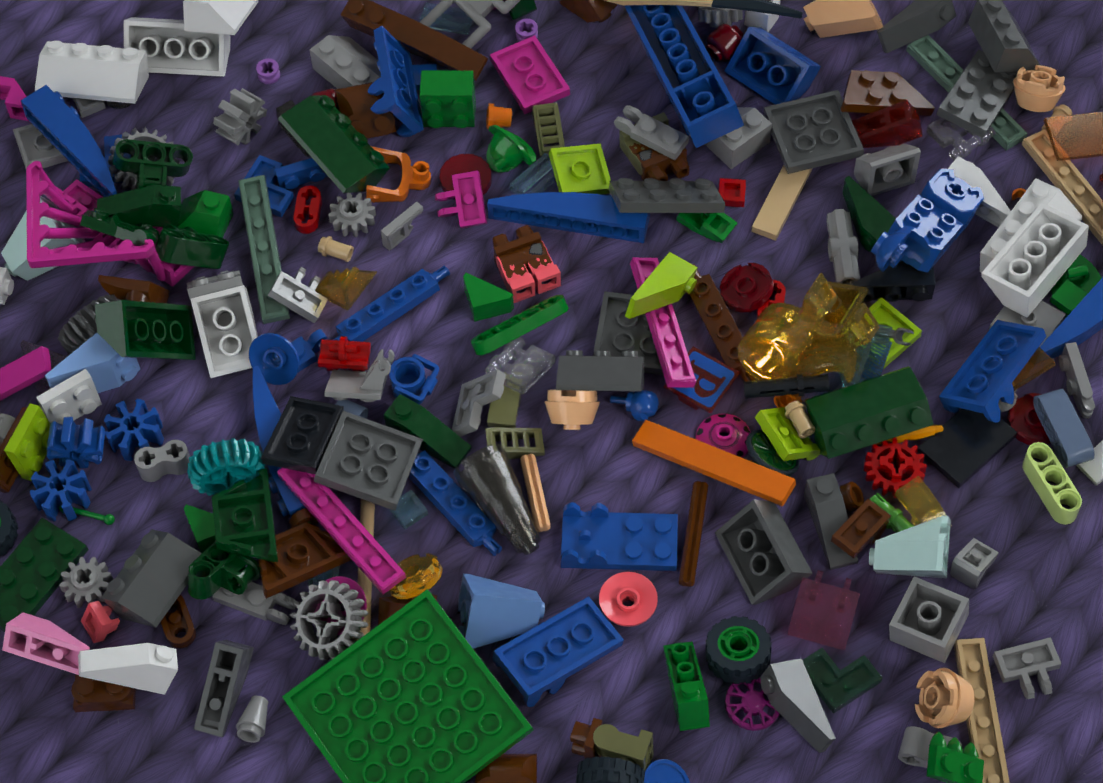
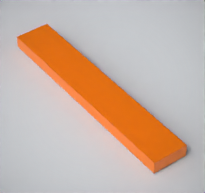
(714, 462)

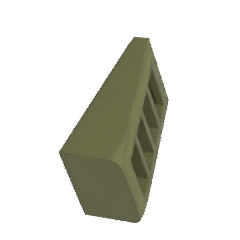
(545, 115)
(503, 434)

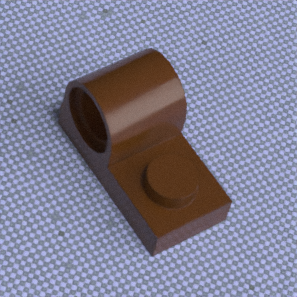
(861, 528)

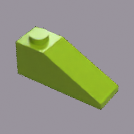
(663, 286)

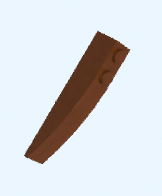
(414, 36)

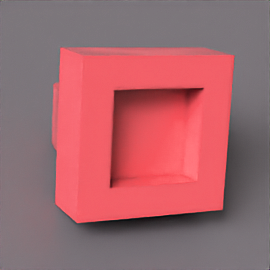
(97, 621)

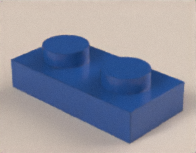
(299, 173)

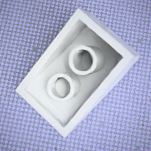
(225, 329)

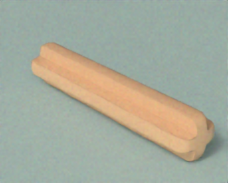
(535, 492)

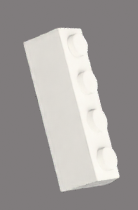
(216, 15)
(176, 50)
(92, 71)
(1031, 199)
(1035, 258)

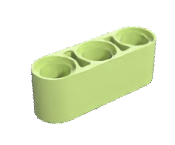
(1051, 495)

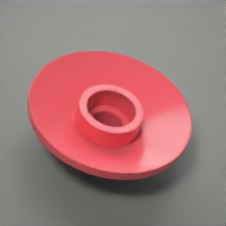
(630, 587)

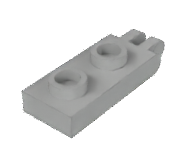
(1077, 379)

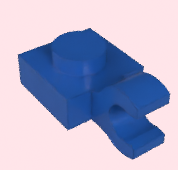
(307, 350)

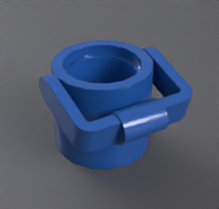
(409, 378)

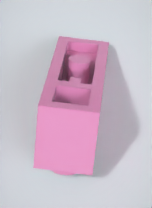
(42, 642)

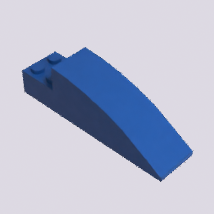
(686, 71)

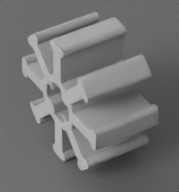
(240, 116)

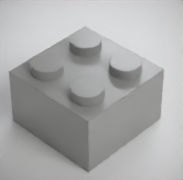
(929, 619)

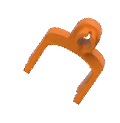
(413, 177)

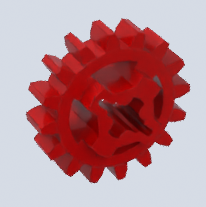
(881, 467)

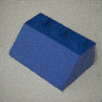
(771, 67)

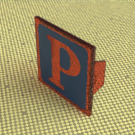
(711, 384)

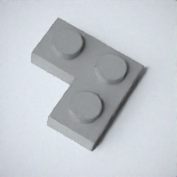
(473, 397)

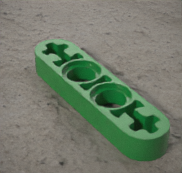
(519, 325)

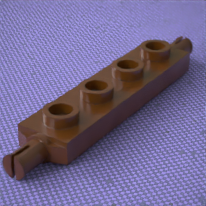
(718, 322)

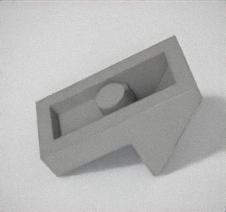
(972, 563)

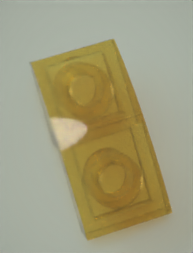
(919, 501)

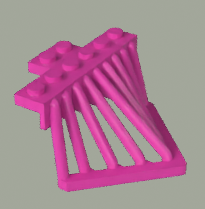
(103, 248)

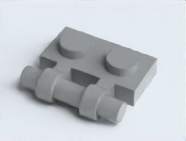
(222, 281)

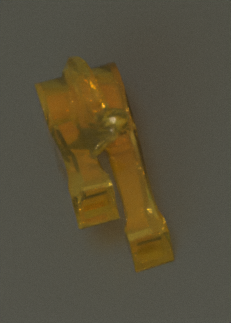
(800, 341)

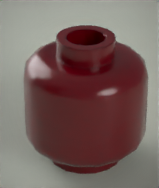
(723, 42)

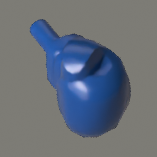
(640, 403)

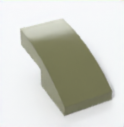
(504, 410)

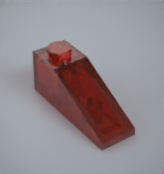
(889, 126)

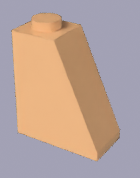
(841, 17)

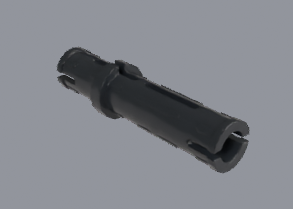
(786, 386)

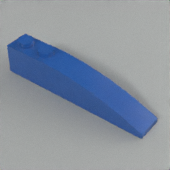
(69, 136)
(571, 212)
(1079, 325)
(266, 419)

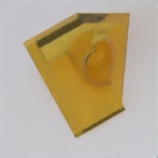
(344, 287)

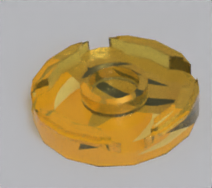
(420, 575)

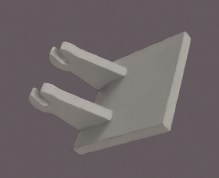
(361, 384)

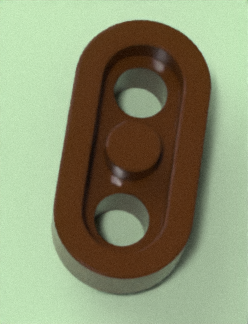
(179, 622)

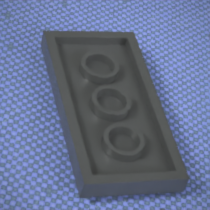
(977, 96)
(666, 196)

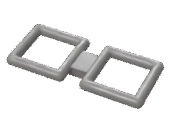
(476, 10)

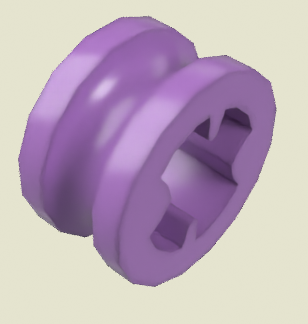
(528, 25)
(267, 64)

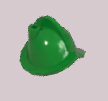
(507, 150)

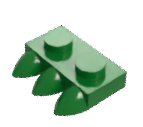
(952, 763)

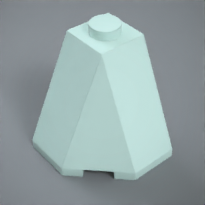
(16, 248)
(914, 551)

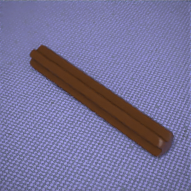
(693, 534)

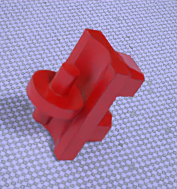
(344, 354)

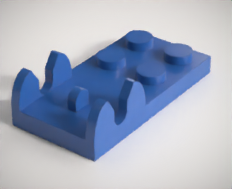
(396, 83)
(992, 369)
(618, 539)
(557, 650)

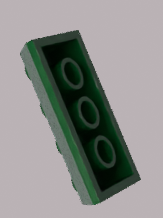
(334, 144)
(147, 329)
(868, 412)

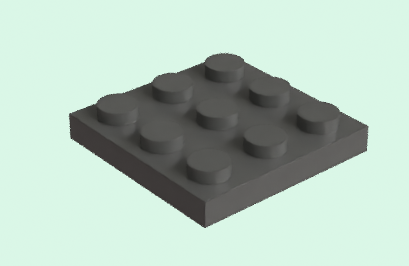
(813, 132)
(368, 460)

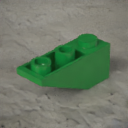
(687, 686)

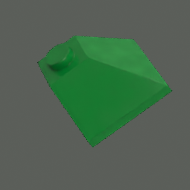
(206, 213)

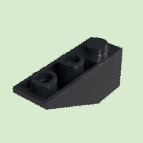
(899, 283)

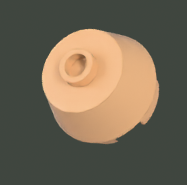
(1038, 88)
(572, 407)
(944, 698)

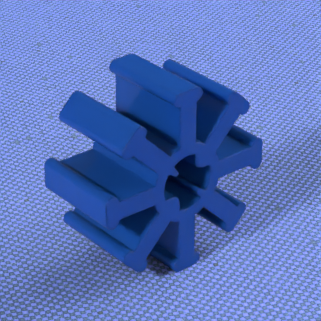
(133, 428)
(76, 442)
(60, 490)

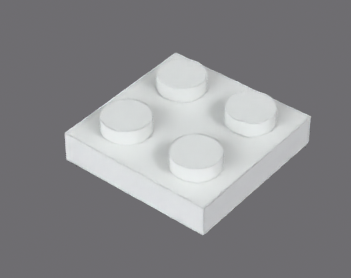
(70, 398)

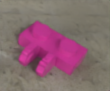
(468, 200)

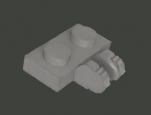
(298, 296)
(1028, 660)

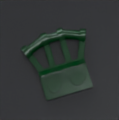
(100, 221)

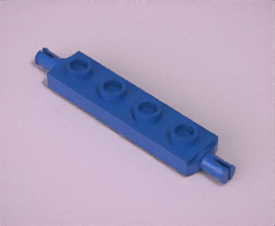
(391, 305)
(453, 503)

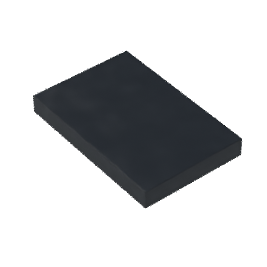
(302, 435)
(966, 445)

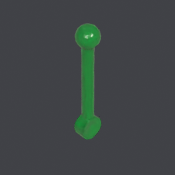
(108, 519)

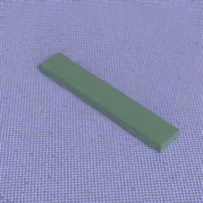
(947, 73)
(262, 245)

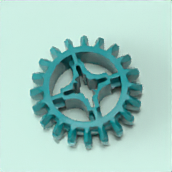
(223, 465)

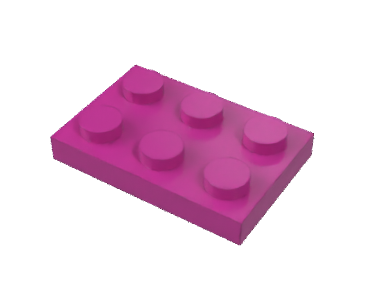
(529, 74)

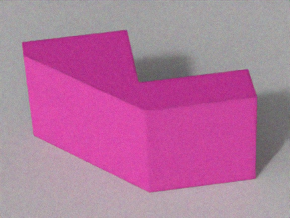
(12, 94)

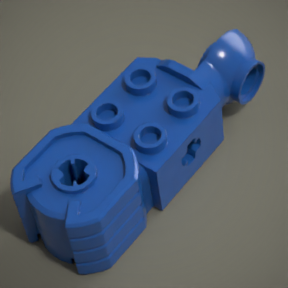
(929, 223)

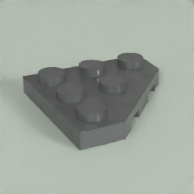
(621, 334)

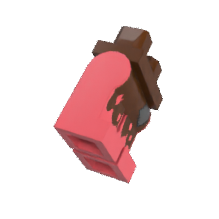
(525, 264)

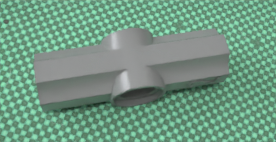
(842, 247)

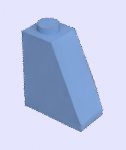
(496, 610)

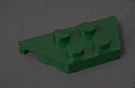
(246, 519)

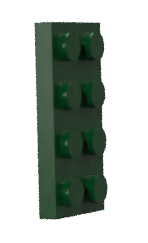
(35, 569)

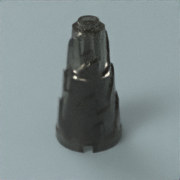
(499, 496)

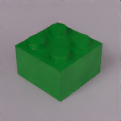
(447, 98)

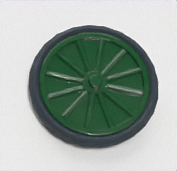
(766, 455)

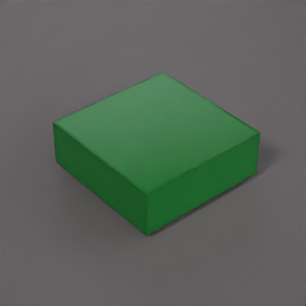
(1067, 297)

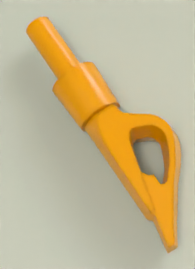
(918, 434)

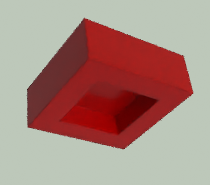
(733, 192)

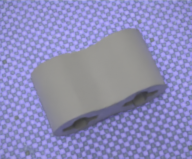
(160, 461)
(915, 746)

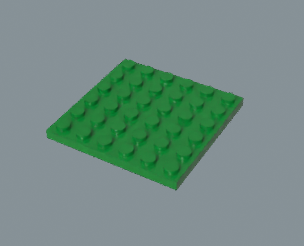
(408, 704)

